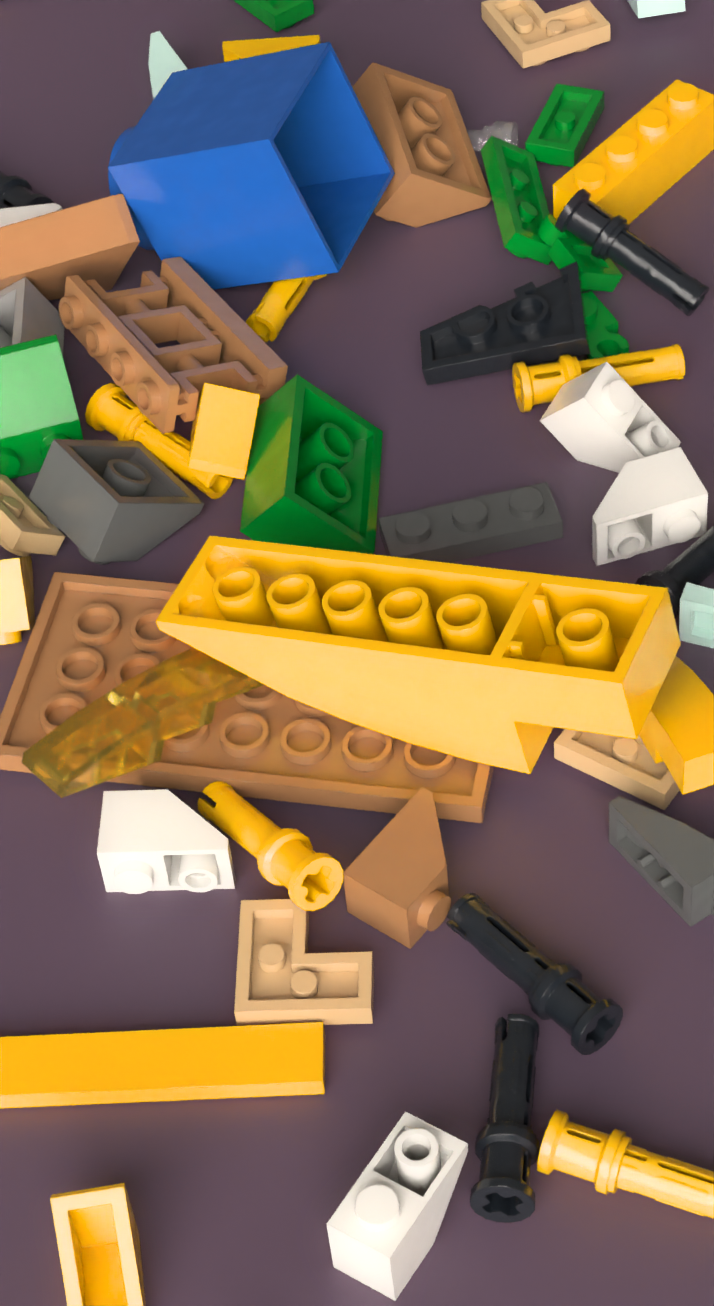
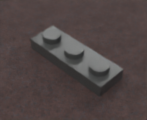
(474, 526)

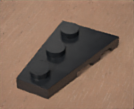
(526, 329)

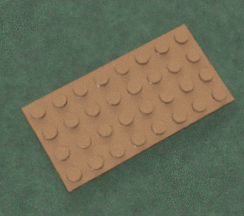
(259, 742)

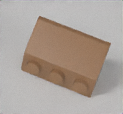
(425, 146)

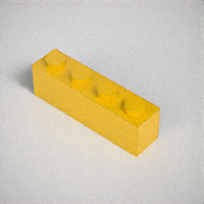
(644, 154)

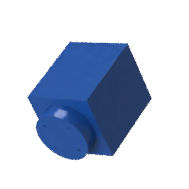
(253, 168)

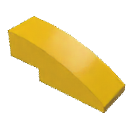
(682, 728)

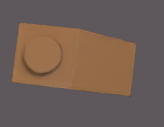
(402, 875)

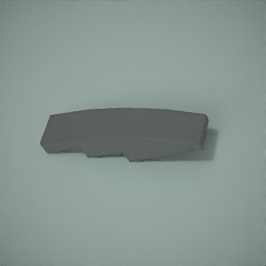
(667, 855)

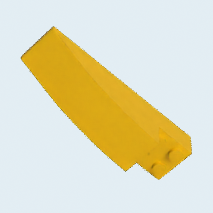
(431, 647)

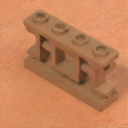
(178, 306)

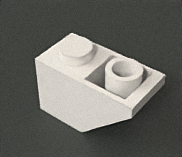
(606, 421)
(649, 507)
(159, 845)
(396, 1206)

